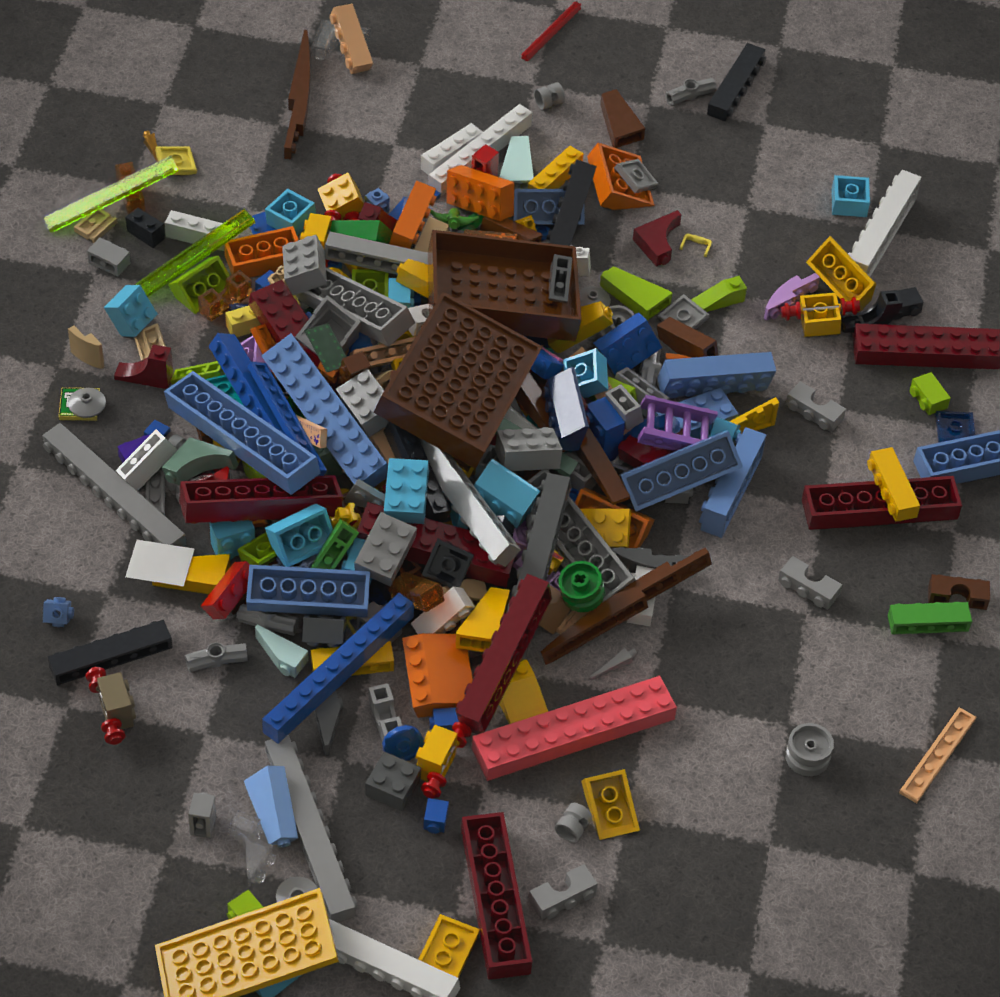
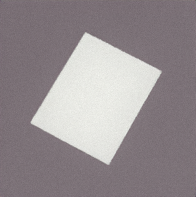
(160, 563)

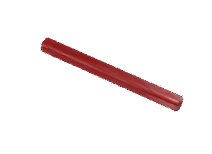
(551, 31)

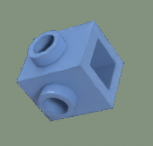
(379, 199)
(51, 613)

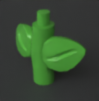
(453, 218)

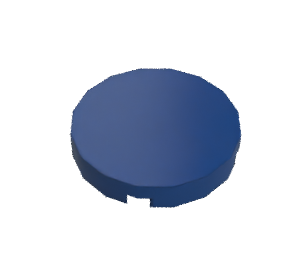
(403, 742)

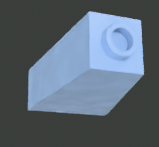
(273, 804)

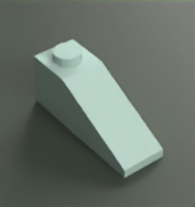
(285, 655)

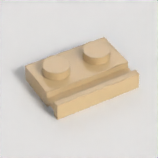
(95, 225)
(146, 339)

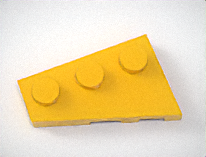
(759, 417)

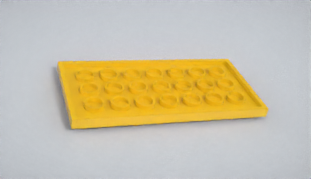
(249, 950)

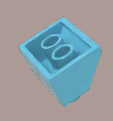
(506, 492)
(300, 534)

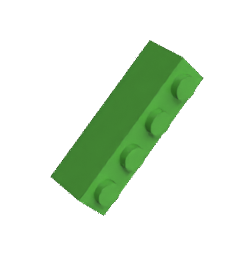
(929, 618)

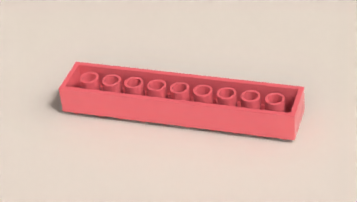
(573, 728)

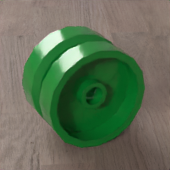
(581, 586)

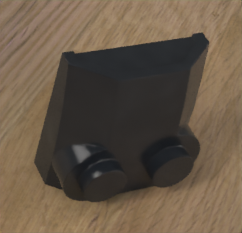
(447, 564)

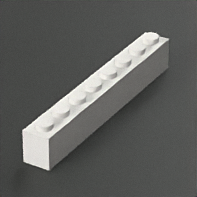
(495, 136)
(391, 965)

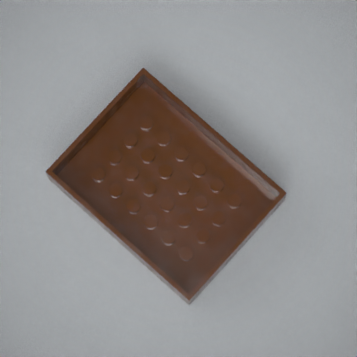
(505, 282)
(458, 380)

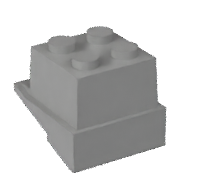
(344, 324)

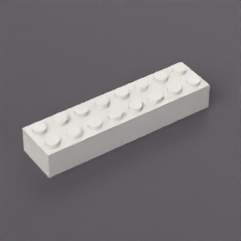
(885, 221)

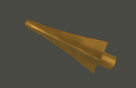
(150, 142)

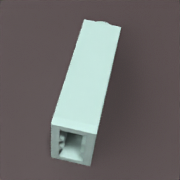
(518, 163)

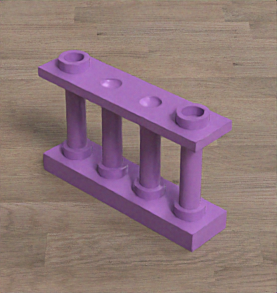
(668, 439)

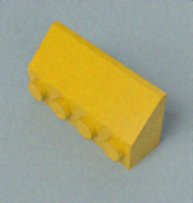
(842, 273)

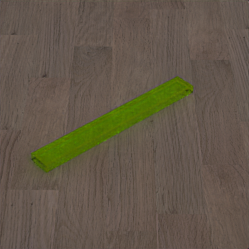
(110, 194)
(196, 252)

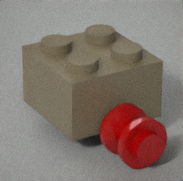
(115, 702)

